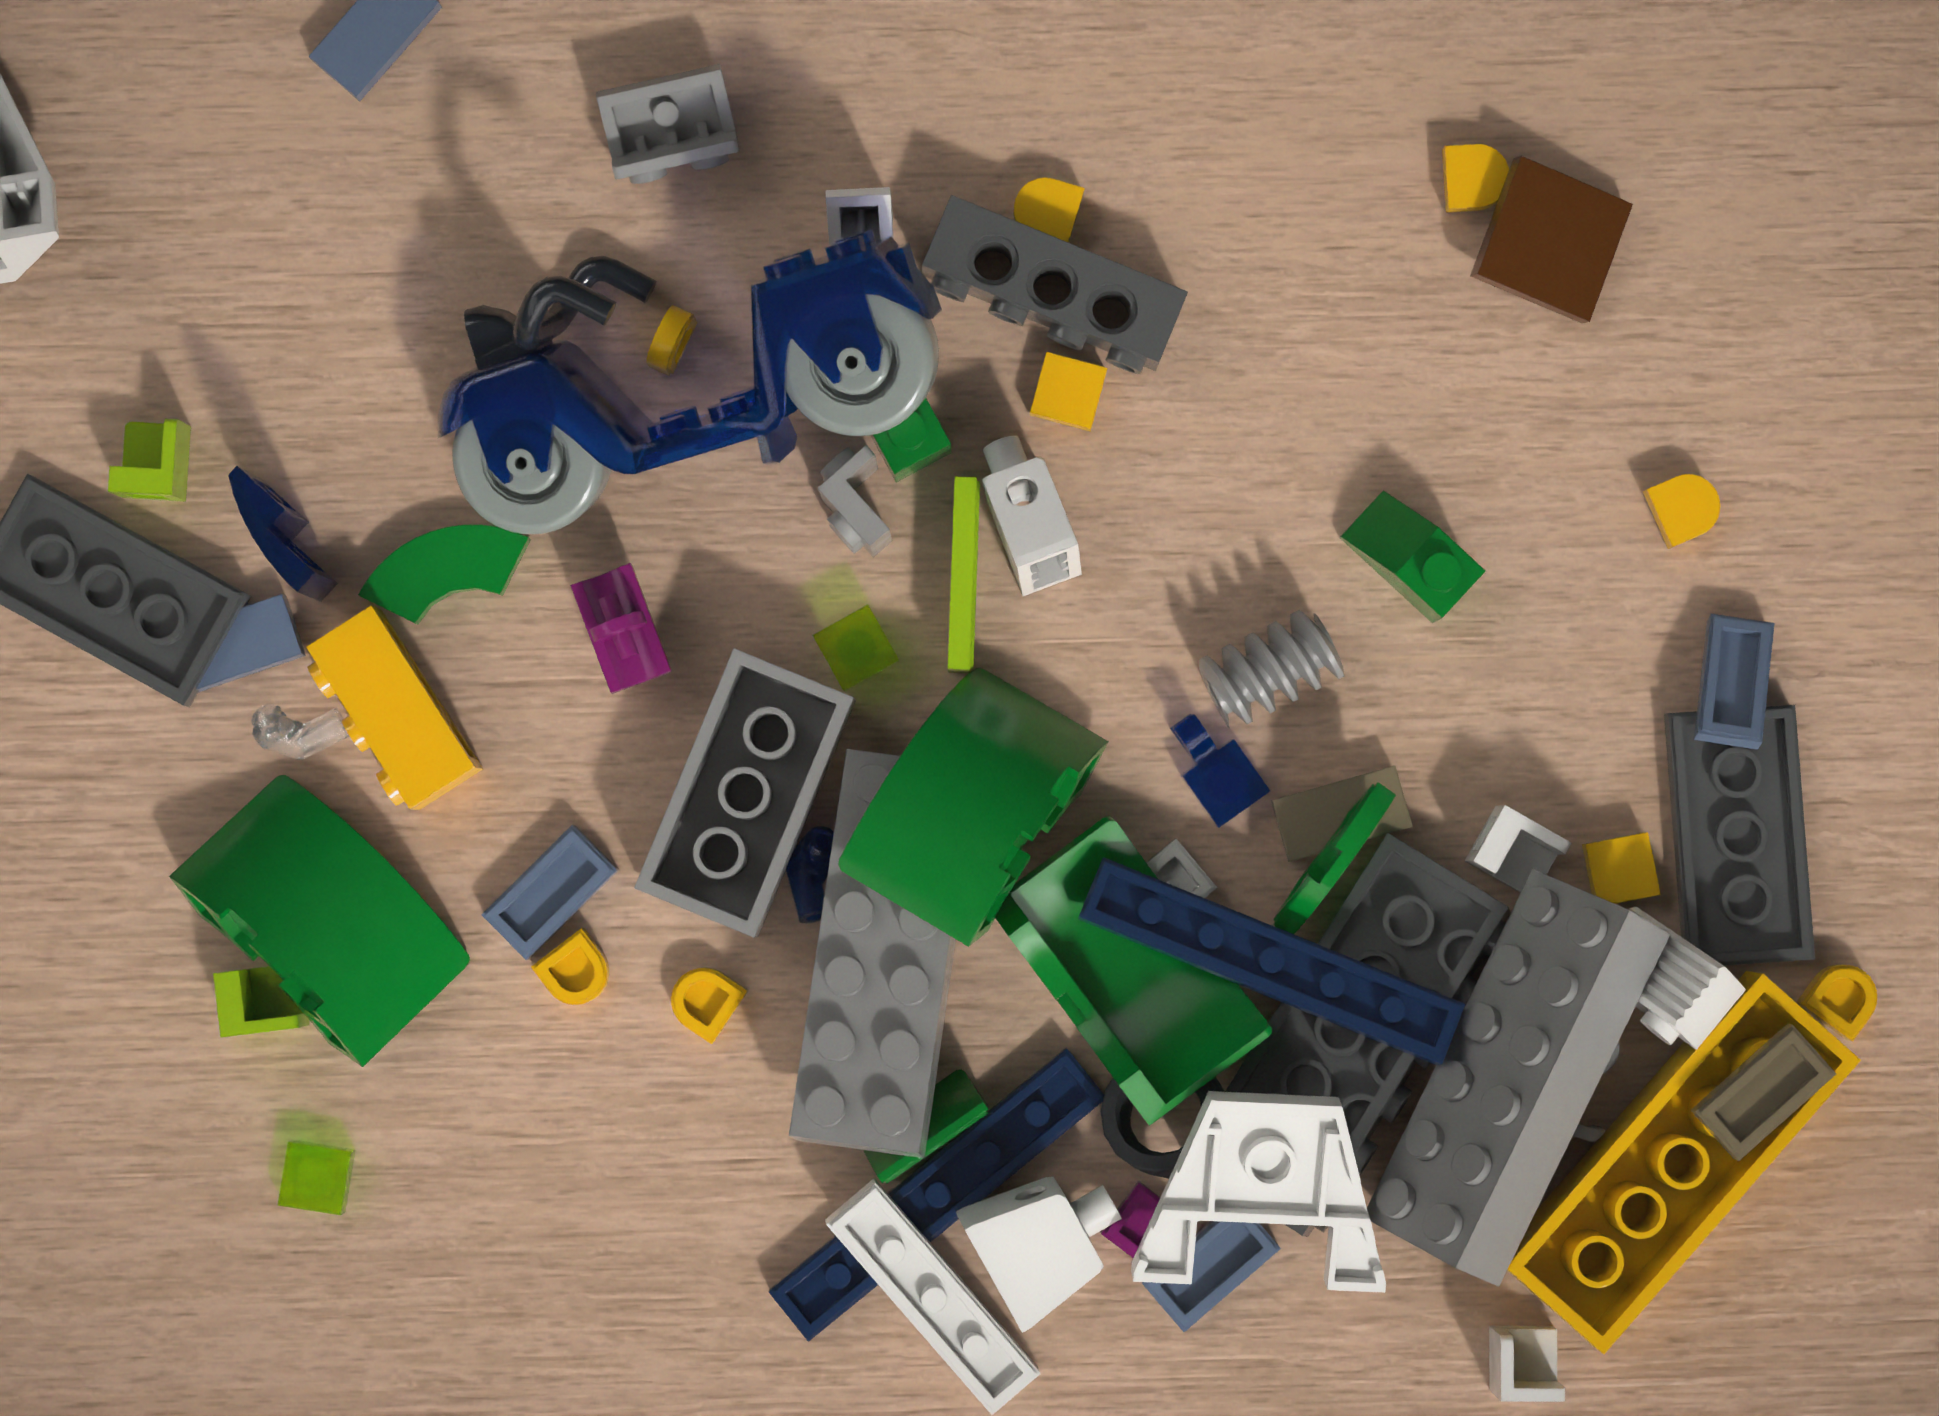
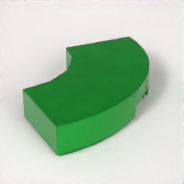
(444, 564)
(1333, 858)

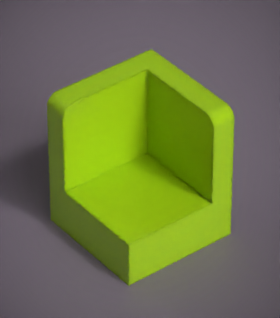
(153, 462)
(254, 1003)

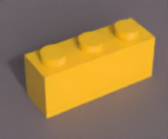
(392, 709)

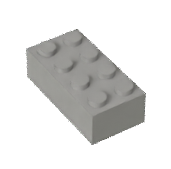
(745, 793)

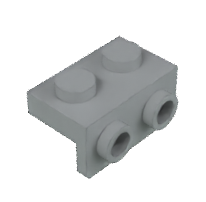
(668, 124)
(852, 517)

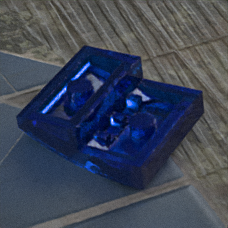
(273, 527)

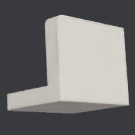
(1514, 846)
(1524, 1364)

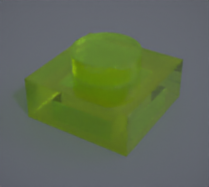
(856, 648)
(316, 1177)

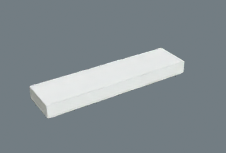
(932, 1296)

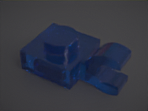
(1221, 777)

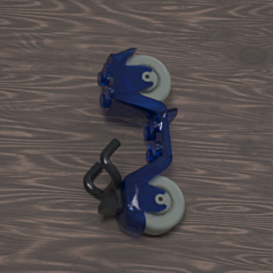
(546, 425)

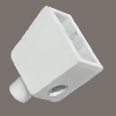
(1036, 534)
(1038, 1244)

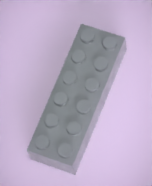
(871, 1003)
(1516, 1076)

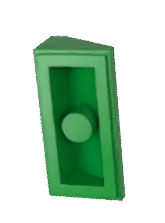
(954, 1109)

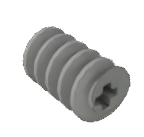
(1270, 667)

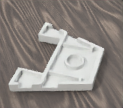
(1270, 1165)

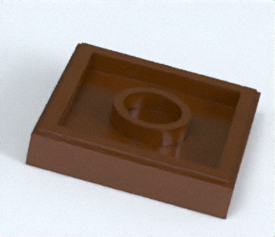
(1551, 239)

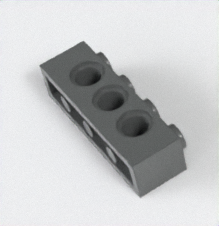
(971, 230)

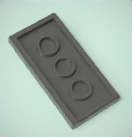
(112, 591)
(1740, 842)

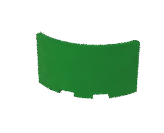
(967, 800)
(324, 915)
(1143, 1013)

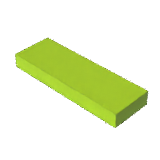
(963, 574)

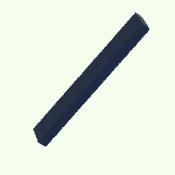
(1271, 961)
(947, 1182)

